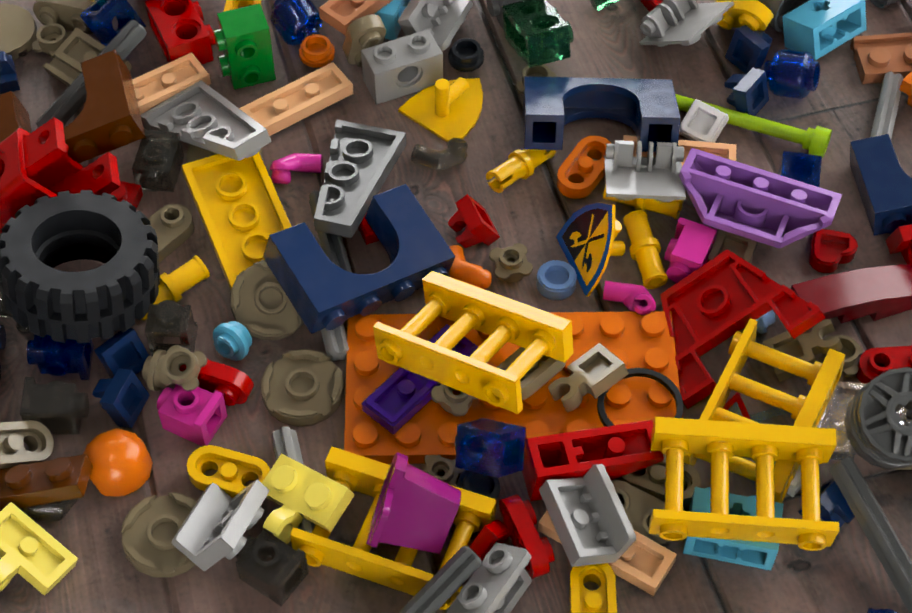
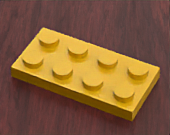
(236, 208)

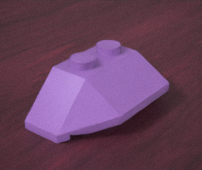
(755, 200)

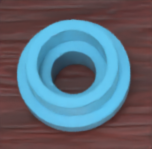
(232, 340)

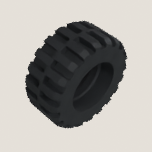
(87, 301)

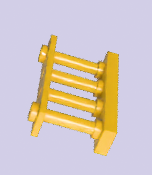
(483, 311)
(804, 409)
(763, 445)
(368, 477)

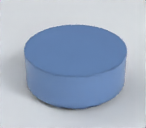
(556, 280)

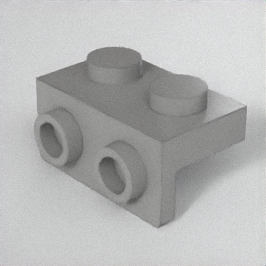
(438, 16)
(588, 517)
(218, 524)
(496, 583)

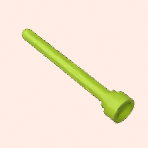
(812, 139)

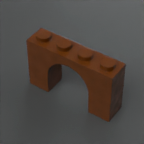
(107, 119)

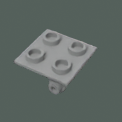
(680, 21)
(644, 176)

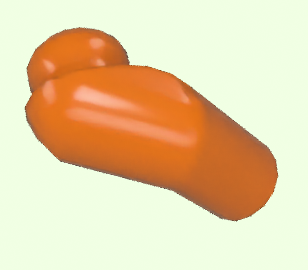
(468, 272)

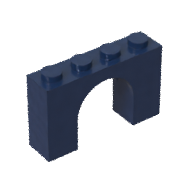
(642, 104)
(881, 184)
(330, 295)

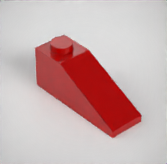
(572, 454)

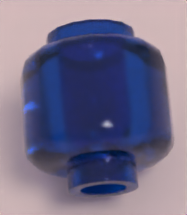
(295, 20)
(792, 73)

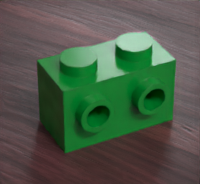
(245, 46)

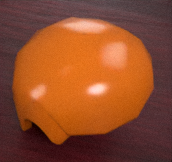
(118, 462)

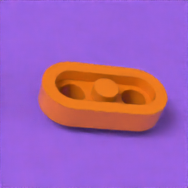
(579, 171)

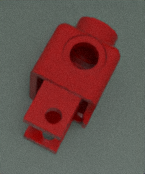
(40, 166)

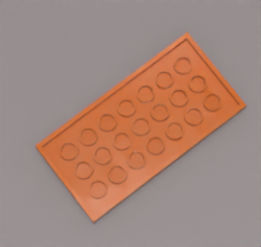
(632, 337)

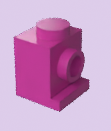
(688, 248)
(192, 414)

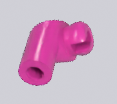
(295, 162)
(633, 296)

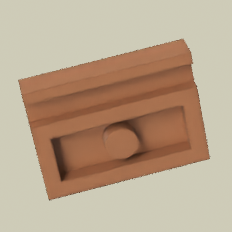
(882, 54)

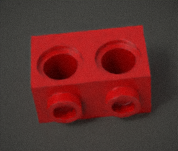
(180, 29)

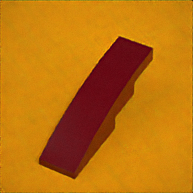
(860, 292)

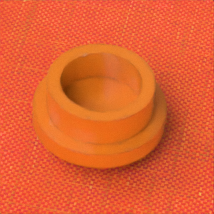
(316, 51)

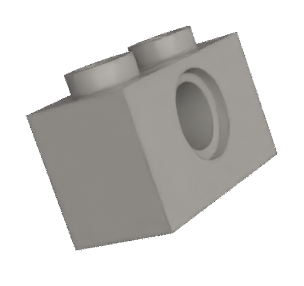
(402, 66)

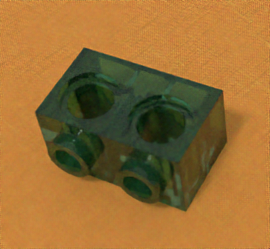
(537, 32)

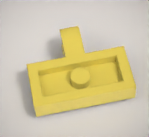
(302, 495)
(31, 552)

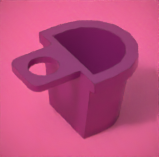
(413, 509)

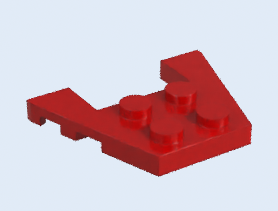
(716, 304)

